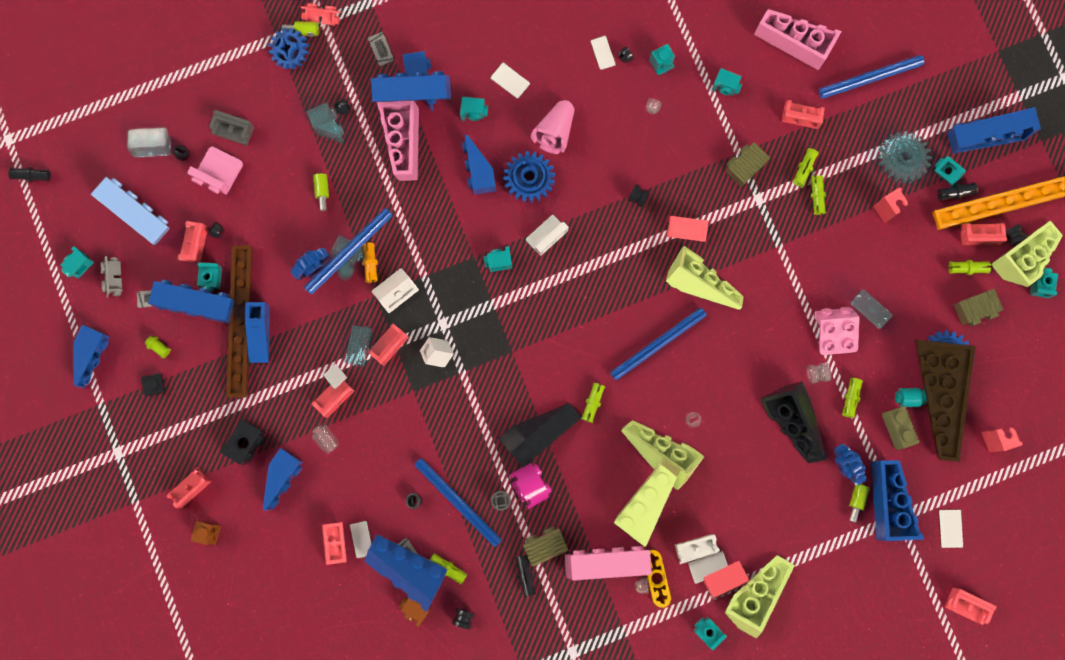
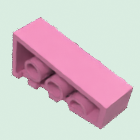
(797, 38)
(401, 130)
(607, 564)

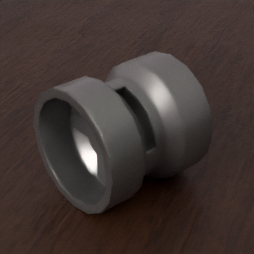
(501, 500)

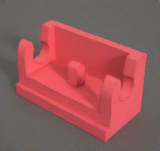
(803, 115)
(887, 205)
(687, 228)
(983, 234)
(193, 242)
(388, 344)
(332, 398)
(997, 442)
(189, 488)
(334, 543)
(725, 580)
(970, 606)

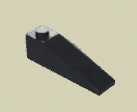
(795, 415)
(534, 435)

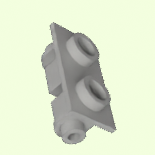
(111, 284)

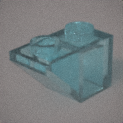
(324, 122)
(346, 270)

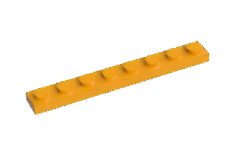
(999, 203)

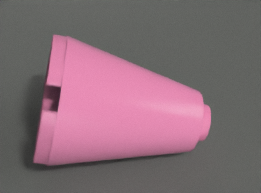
(555, 128)

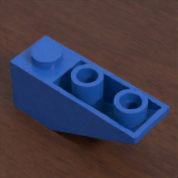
(415, 63)
(481, 171)
(257, 331)
(87, 350)
(280, 472)

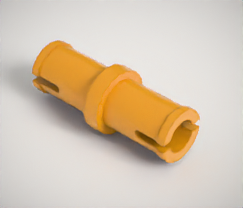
(370, 262)

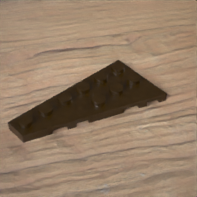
(946, 384)

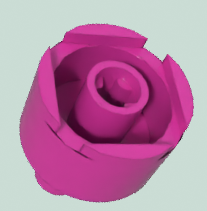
(530, 485)

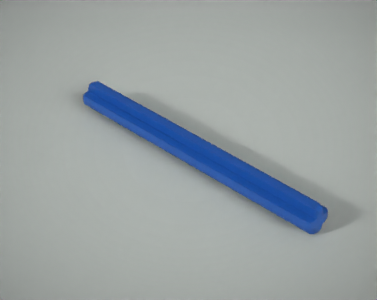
(871, 76)
(361, 238)
(657, 344)
(458, 502)

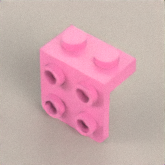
(217, 171)
(838, 330)

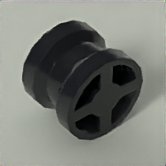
(638, 195)
(1015, 234)
(463, 618)

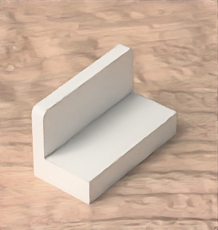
(547, 235)
(395, 290)

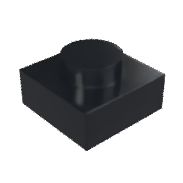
(153, 384)

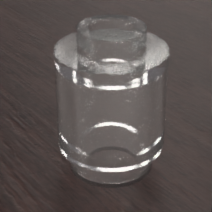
(325, 438)

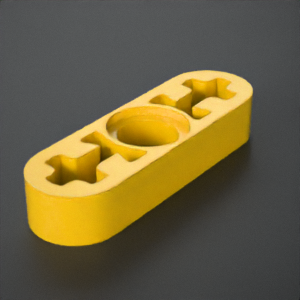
(665, 592)

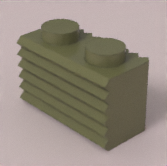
(747, 164)
(978, 307)
(900, 428)
(545, 546)

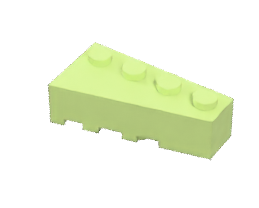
(646, 505)

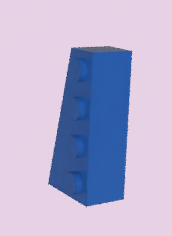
(411, 88)
(994, 131)
(190, 301)
(892, 504)
(406, 570)

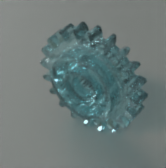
(899, 167)

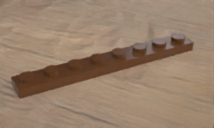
(237, 344)

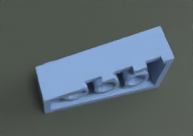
(131, 211)

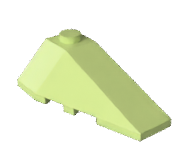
(694, 278)
(756, 600)

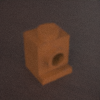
(205, 533)
(413, 611)

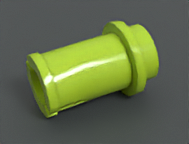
(157, 346)

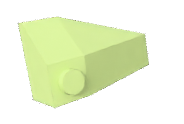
(1027, 260)
(656, 447)

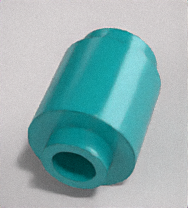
(910, 397)

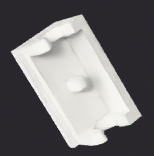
(696, 548)

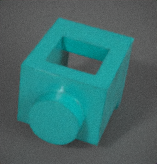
(662, 59)
(727, 83)
(473, 109)
(957, 170)
(498, 260)
(76, 263)
(215, 272)
(1043, 289)
(713, 640)

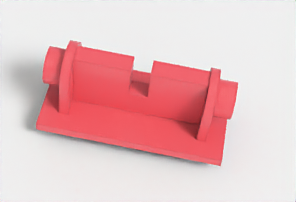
(328, 15)

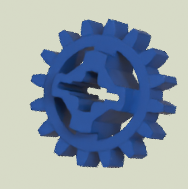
(295, 53)
(310, 263)
(850, 464)

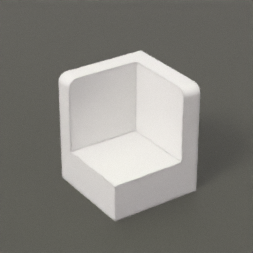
(436, 352)

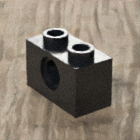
(233, 446)

